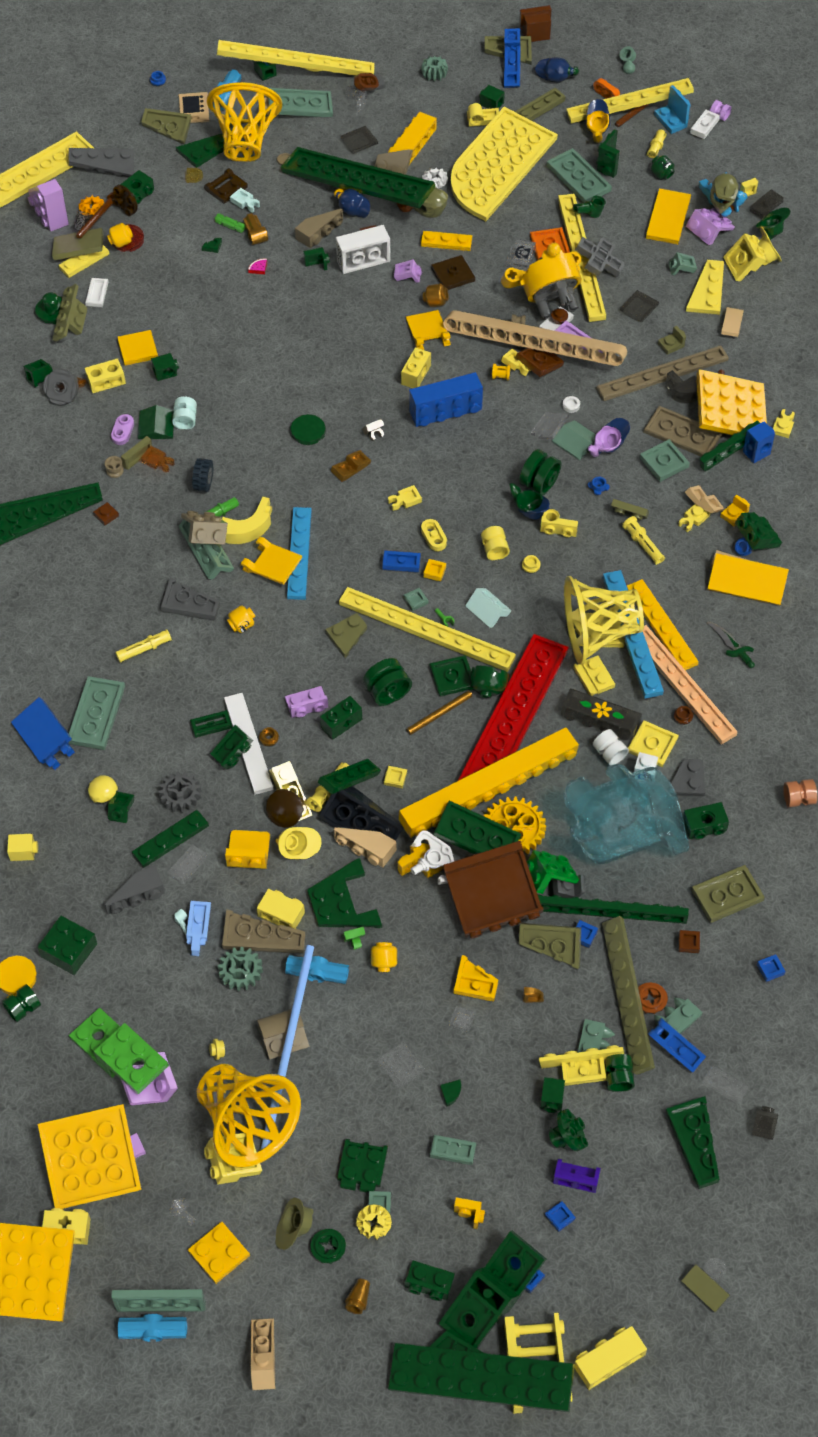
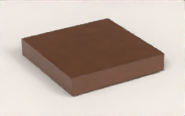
(539, 361)

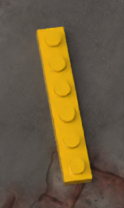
(663, 626)

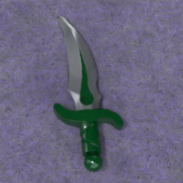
(731, 642)

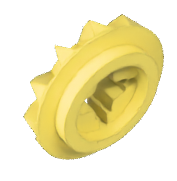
(368, 1213)

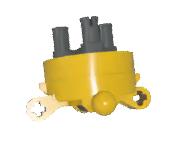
(548, 278)

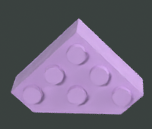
(49, 204)

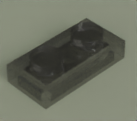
(766, 204)

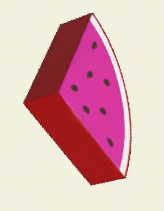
(258, 266)

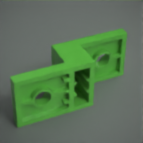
(119, 1050)

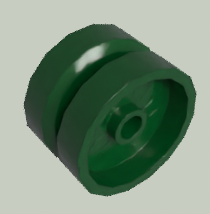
(540, 472)
(387, 681)

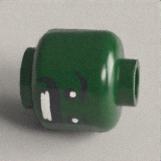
(662, 167)

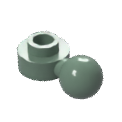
(628, 67)

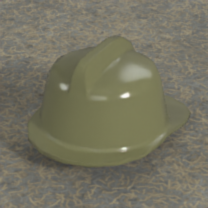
(293, 1223)

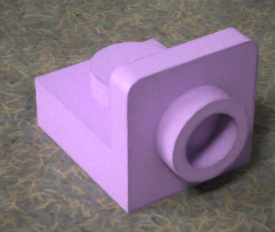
(407, 270)

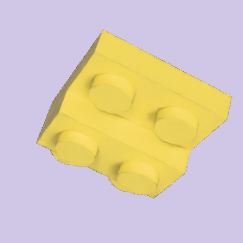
(745, 256)
(225, 1172)

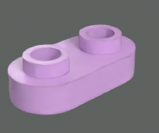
(123, 428)

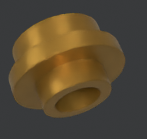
(269, 732)

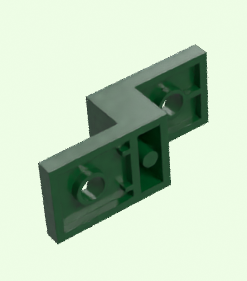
(493, 1290)

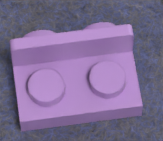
(306, 702)

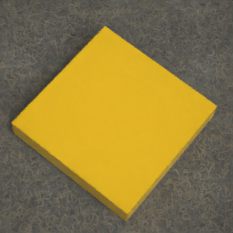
(137, 347)

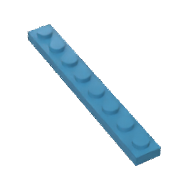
(637, 645)

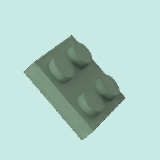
(664, 460)

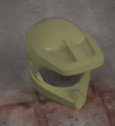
(726, 188)
(434, 204)

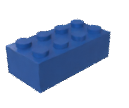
(445, 399)

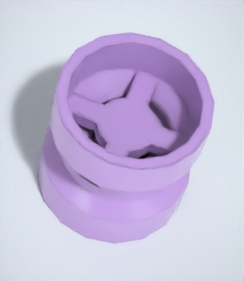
(720, 109)

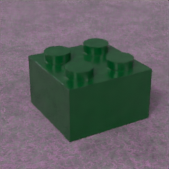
(67, 945)

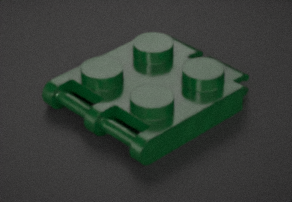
(362, 1166)

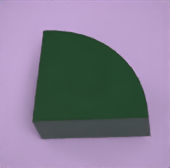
(212, 246)
(451, 1091)

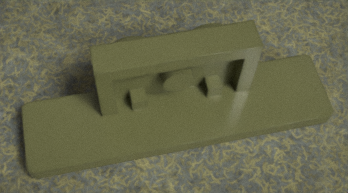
(71, 314)

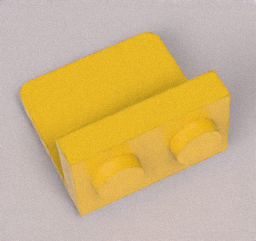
(248, 849)

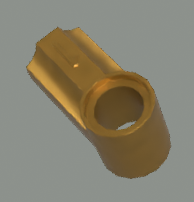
(256, 232)

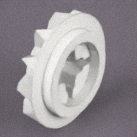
(440, 181)

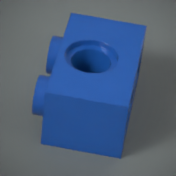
(759, 442)

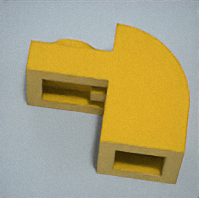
(408, 861)

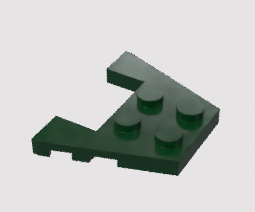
(333, 901)

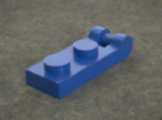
(677, 1045)

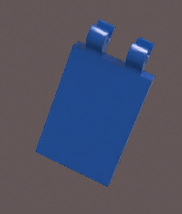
(43, 733)

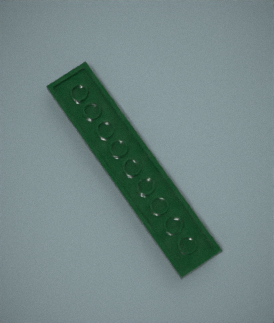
(359, 177)

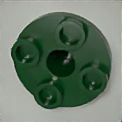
(48, 308)
(568, 1132)

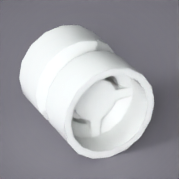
(610, 747)

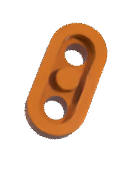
(605, 89)

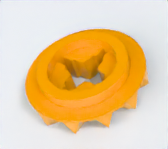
(85, 204)

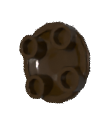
(124, 199)
(284, 808)

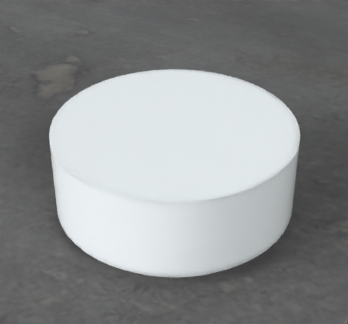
(571, 404)

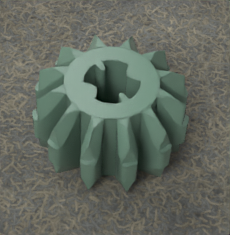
(434, 68)

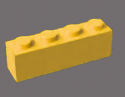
(416, 134)

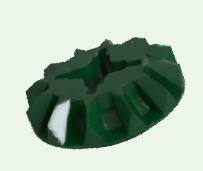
(323, 1237)

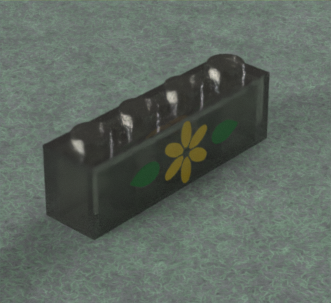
(601, 714)

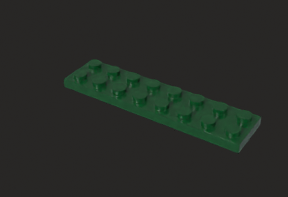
(482, 1377)

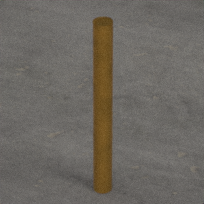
(438, 713)

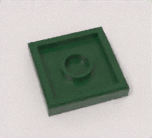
(451, 675)

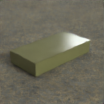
(134, 455)
(705, 1288)

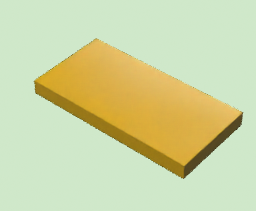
(668, 216)
(748, 579)

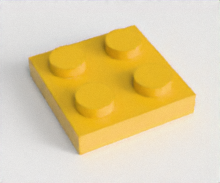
(218, 1252)

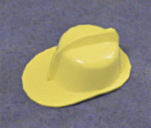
(771, 254)
(299, 842)

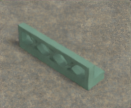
(206, 555)

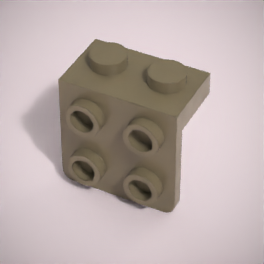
(206, 528)

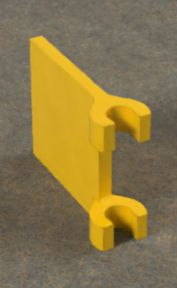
(426, 327)
(273, 562)

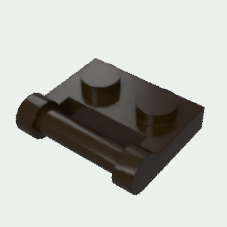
(226, 190)

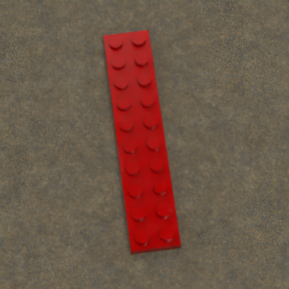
(518, 704)

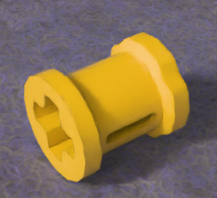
(501, 371)

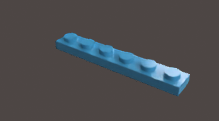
(300, 544)

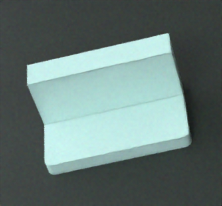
(487, 607)

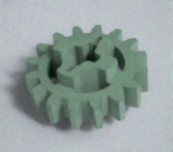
(240, 977)

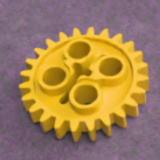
(530, 834)

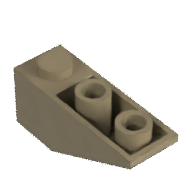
(315, 228)

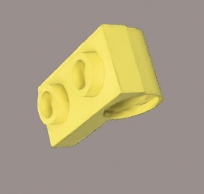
(477, 116)
(553, 524)

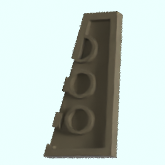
(260, 935)

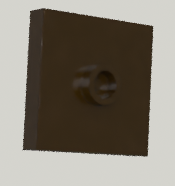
(453, 272)

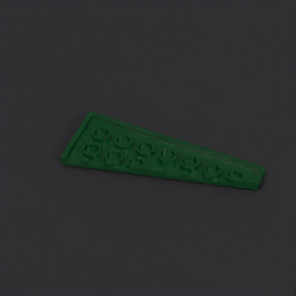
(34, 512)

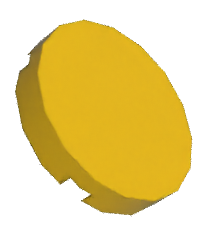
(15, 973)

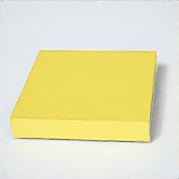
(653, 741)

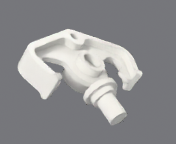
(435, 857)

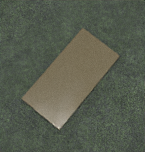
(681, 431)

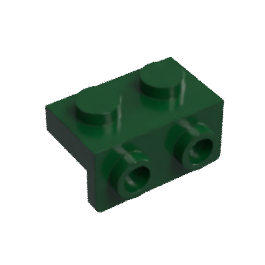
(232, 747)

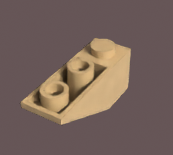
(370, 844)
(262, 1354)

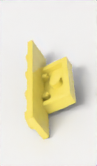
(581, 1066)

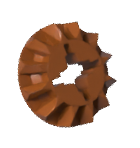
(655, 991)

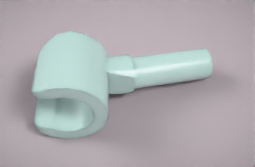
(180, 917)

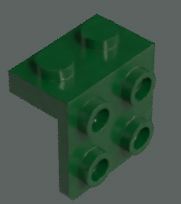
(608, 155)

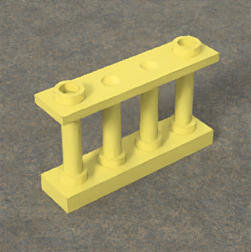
(514, 1331)

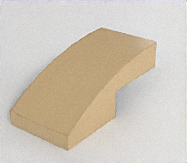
(732, 322)
(708, 503)

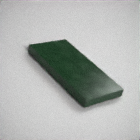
(472, 830)

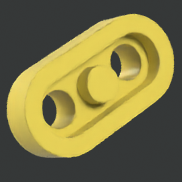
(435, 535)

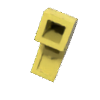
(249, 529)

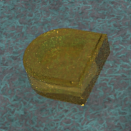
(194, 175)

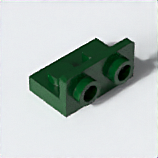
(429, 1280)

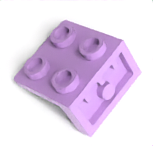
(157, 1091)

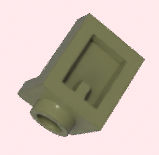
(673, 341)

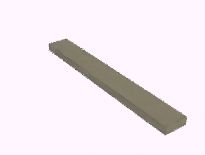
(659, 373)

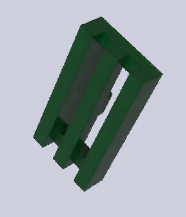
(212, 726)

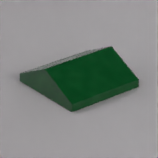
(156, 423)

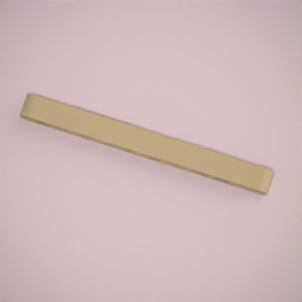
(543, 336)

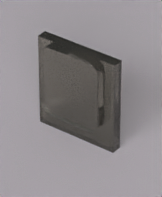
(359, 139)
(639, 306)

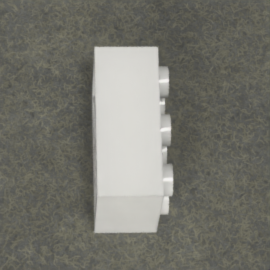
(363, 249)

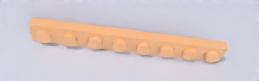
(688, 689)

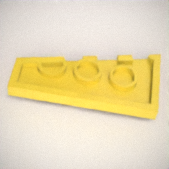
(708, 291)

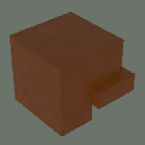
(536, 22)

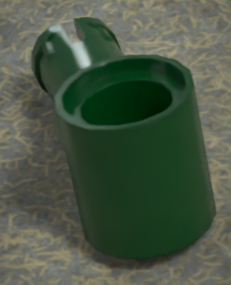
(592, 208)

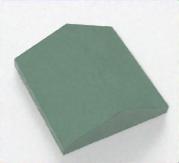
(574, 439)

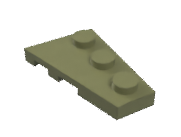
(495, 46)
(168, 123)
(556, 941)

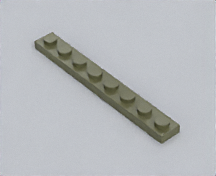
(628, 995)

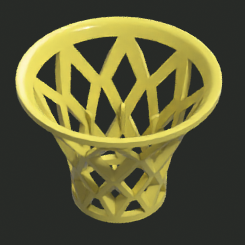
(611, 628)

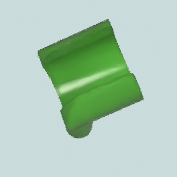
(445, 618)

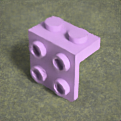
(707, 224)

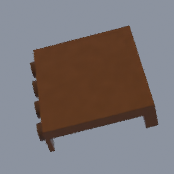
(493, 889)

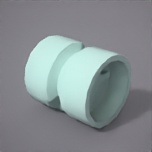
(184, 413)

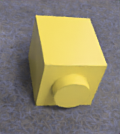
(21, 847)

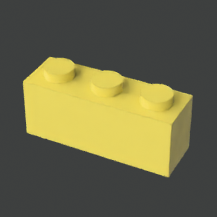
(609, 1357)

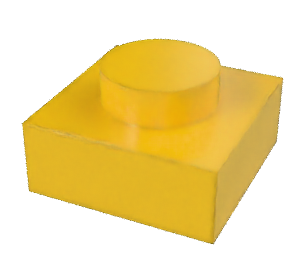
(434, 570)

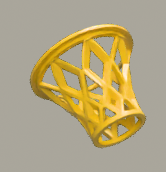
(234, 137)
(218, 1110)

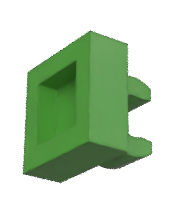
(354, 935)

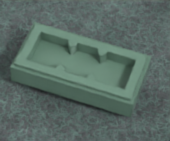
(453, 1150)

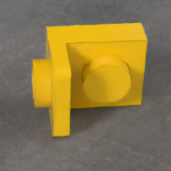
(734, 510)
(466, 1208)

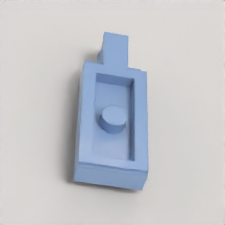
(198, 925)

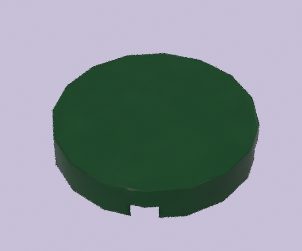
(308, 429)

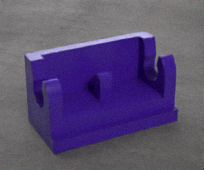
(576, 1176)

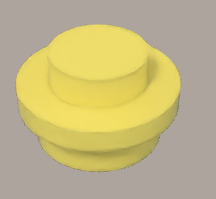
(531, 564)
(217, 1049)

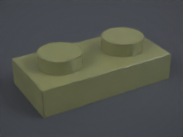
(622, 507)

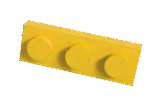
(446, 240)

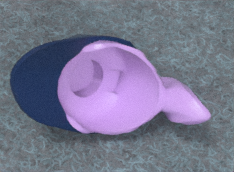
(610, 437)

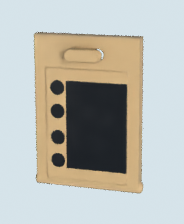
(195, 105)

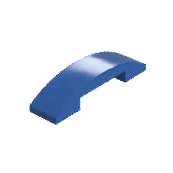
(512, 58)

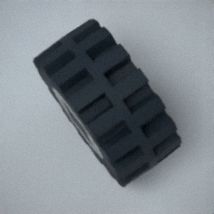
(202, 474)

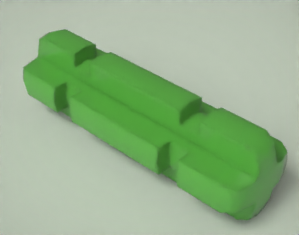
(230, 223)

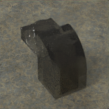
(682, 391)

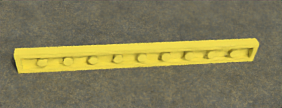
(293, 58)
(589, 284)
(427, 629)

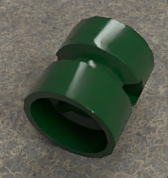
(19, 1004)
(619, 1073)

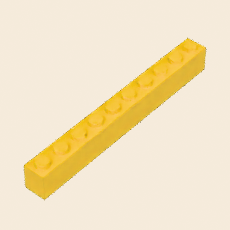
(490, 781)

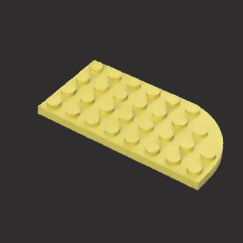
(498, 162)

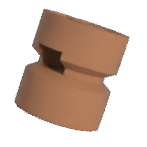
(800, 793)

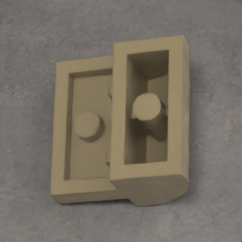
(274, 1030)

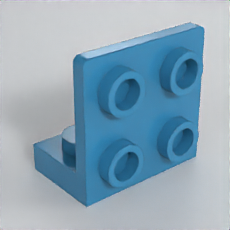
(676, 113)

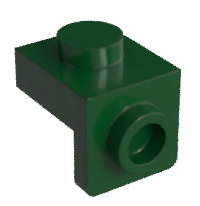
(315, 257)

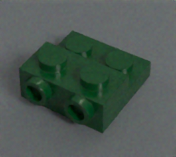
(757, 531)

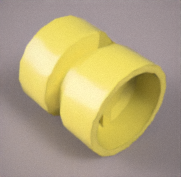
(495, 543)

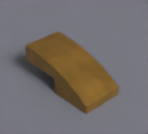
(353, 464)

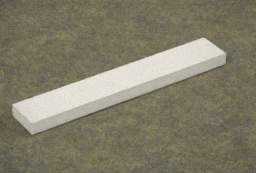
(253, 757)

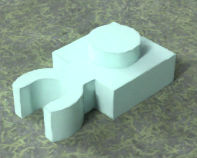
(243, 198)

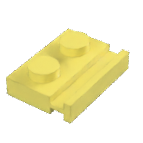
(594, 676)

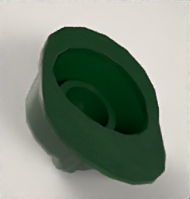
(774, 222)

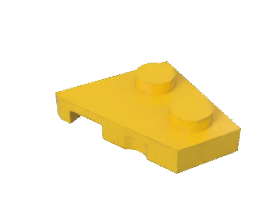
(474, 981)

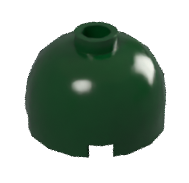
(488, 681)

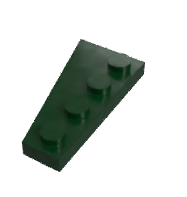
(693, 1132)

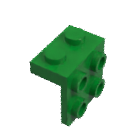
(546, 866)

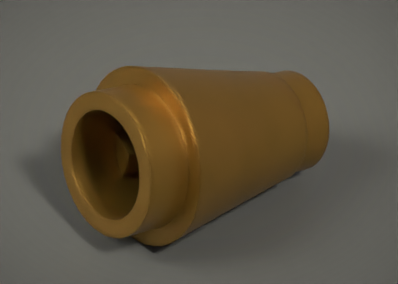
(358, 1297)

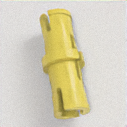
(656, 144)

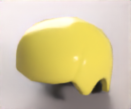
(102, 789)

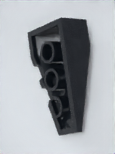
(356, 811)

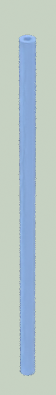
(292, 1027)

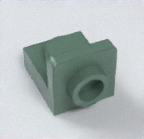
(682, 262)

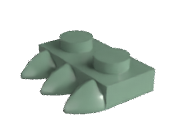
(682, 1016)
(593, 1034)

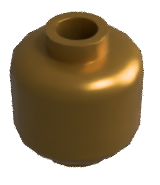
(436, 295)

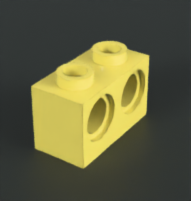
(105, 375)

